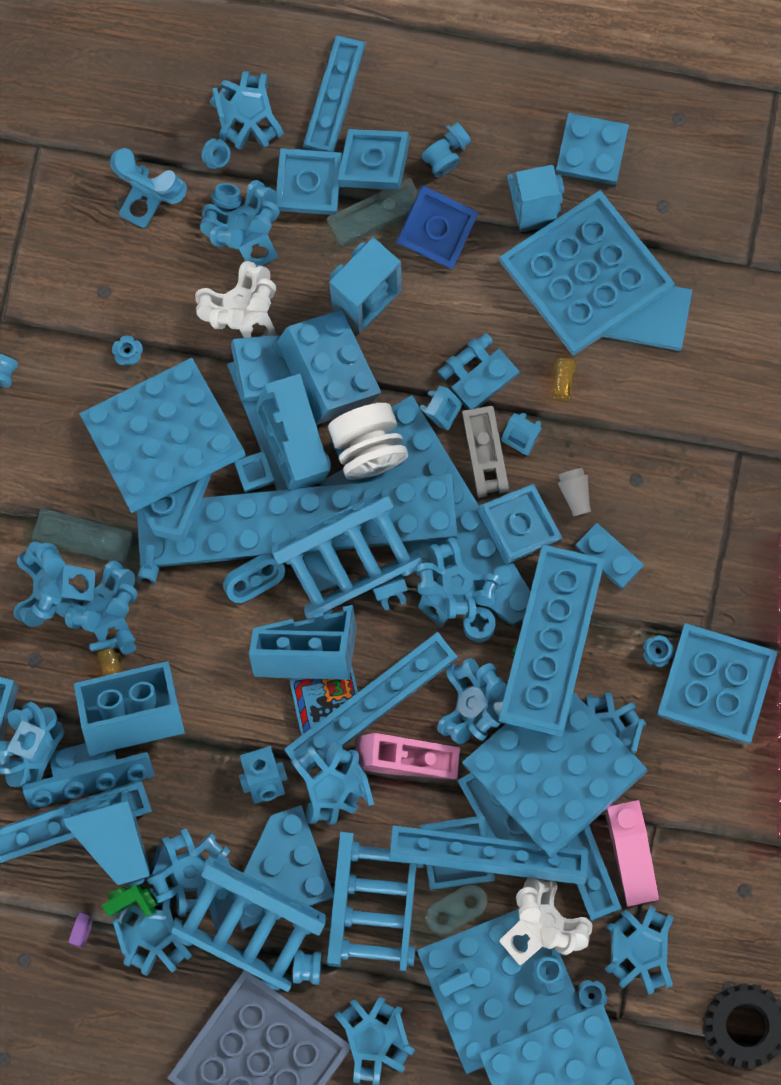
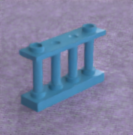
(320, 537)
(246, 891)
(345, 916)

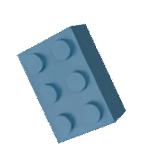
(365, 284)
(329, 365)
(128, 708)

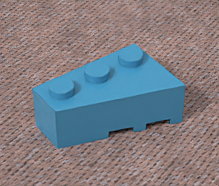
(305, 648)

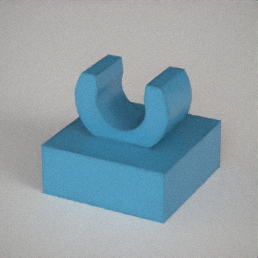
(442, 407)
(521, 433)
(254, 472)
(394, 586)
(454, 983)

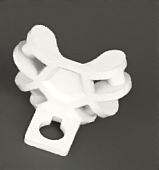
(241, 305)
(544, 923)

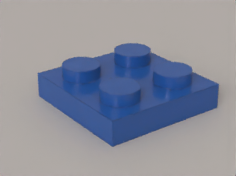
(436, 227)

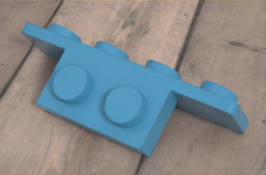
(80, 774)

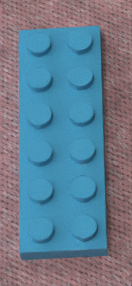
(551, 640)

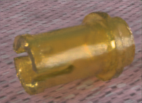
(563, 378)
(109, 661)

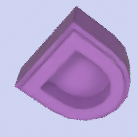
(81, 930)

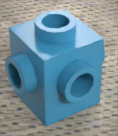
(262, 775)

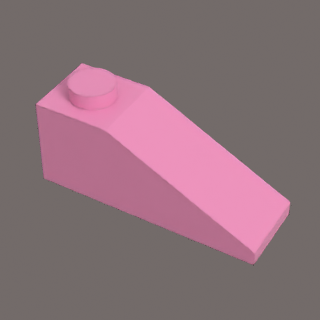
(407, 757)
(632, 853)

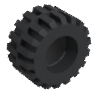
(717, 1035)

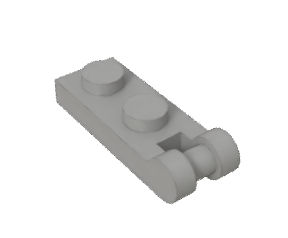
(485, 450)

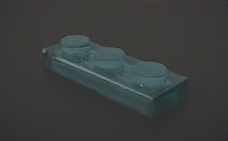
(372, 213)
(82, 535)

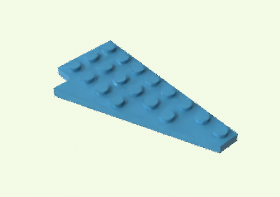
(476, 546)

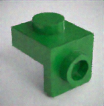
(122, 899)

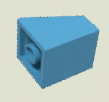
(111, 836)

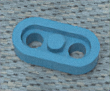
(253, 578)

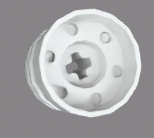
(367, 441)

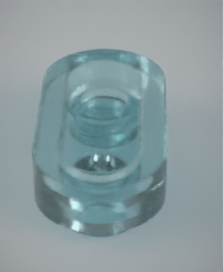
(455, 909)

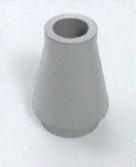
(575, 490)

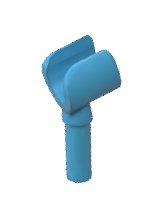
(148, 569)
(122, 639)

